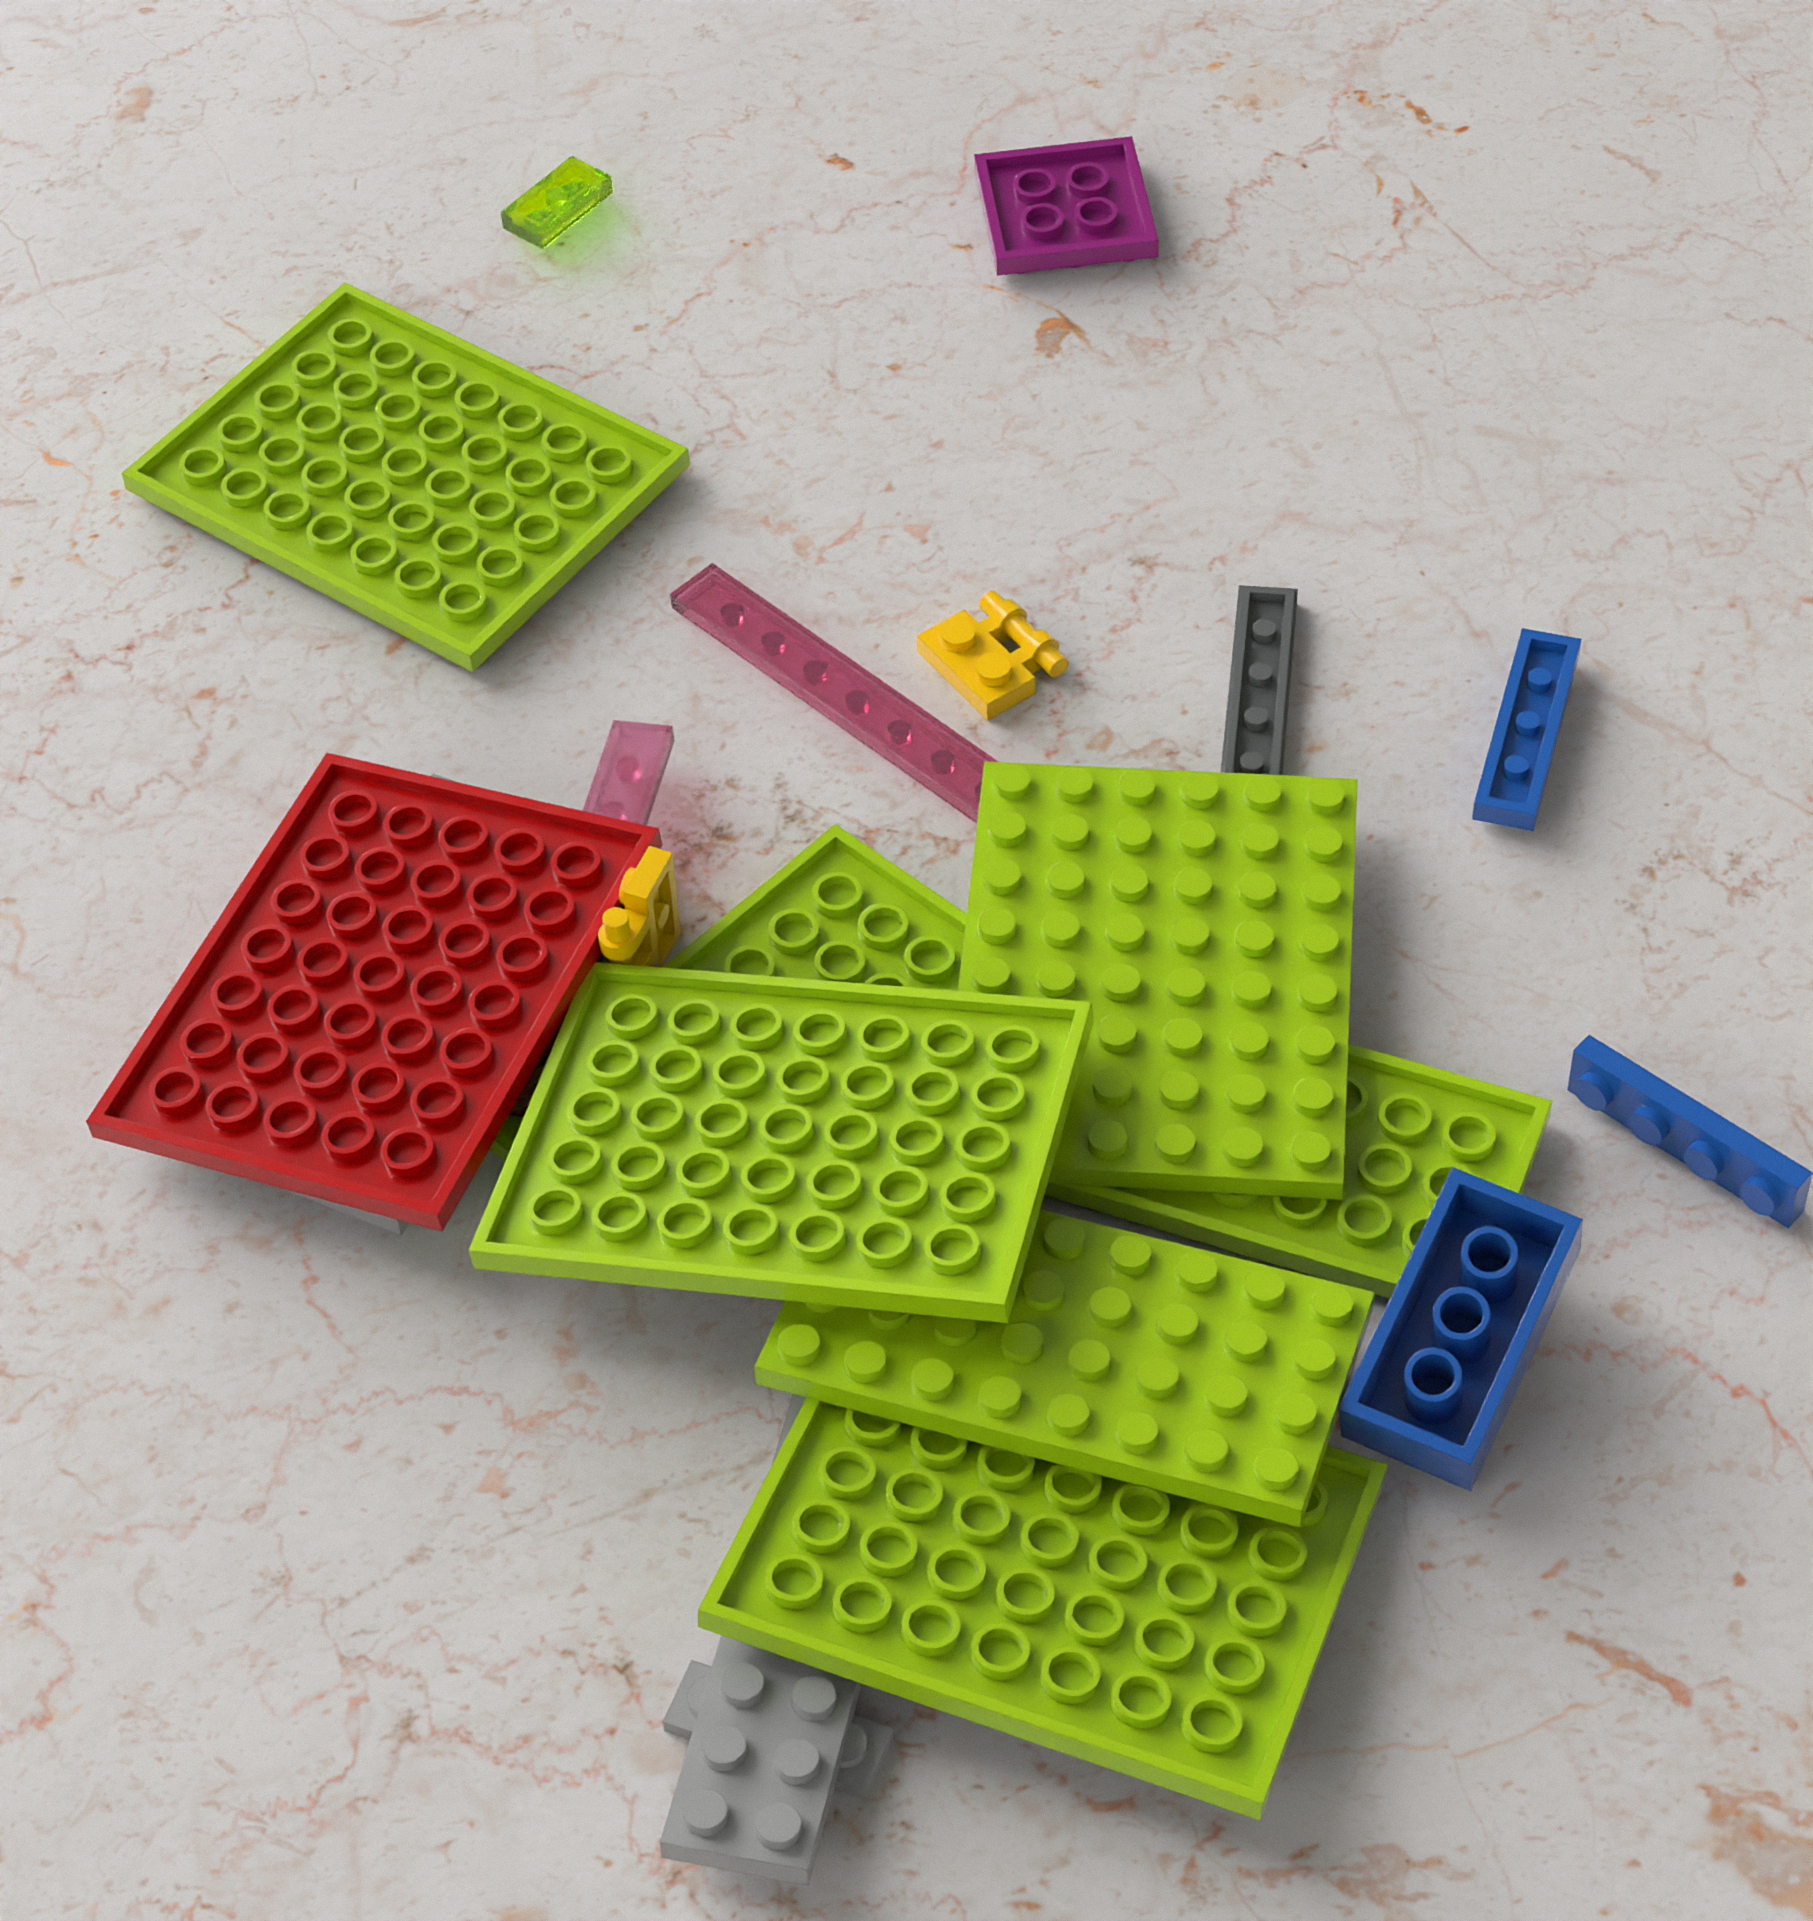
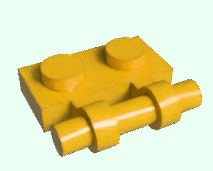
(979, 666)
(651, 921)

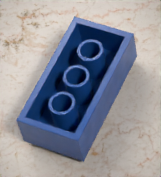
(1460, 1328)

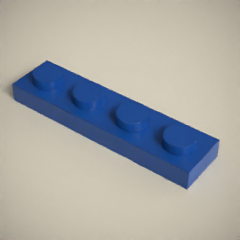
(1526, 730)
(1689, 1131)

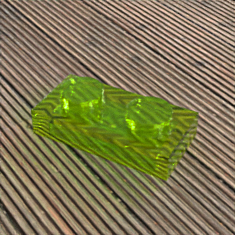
(557, 202)

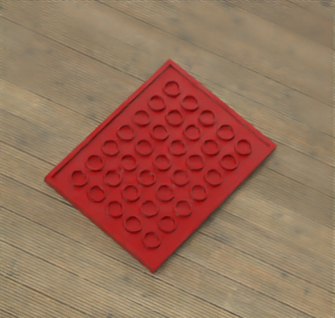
(376, 990)

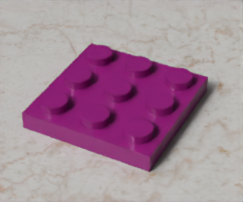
(1065, 206)

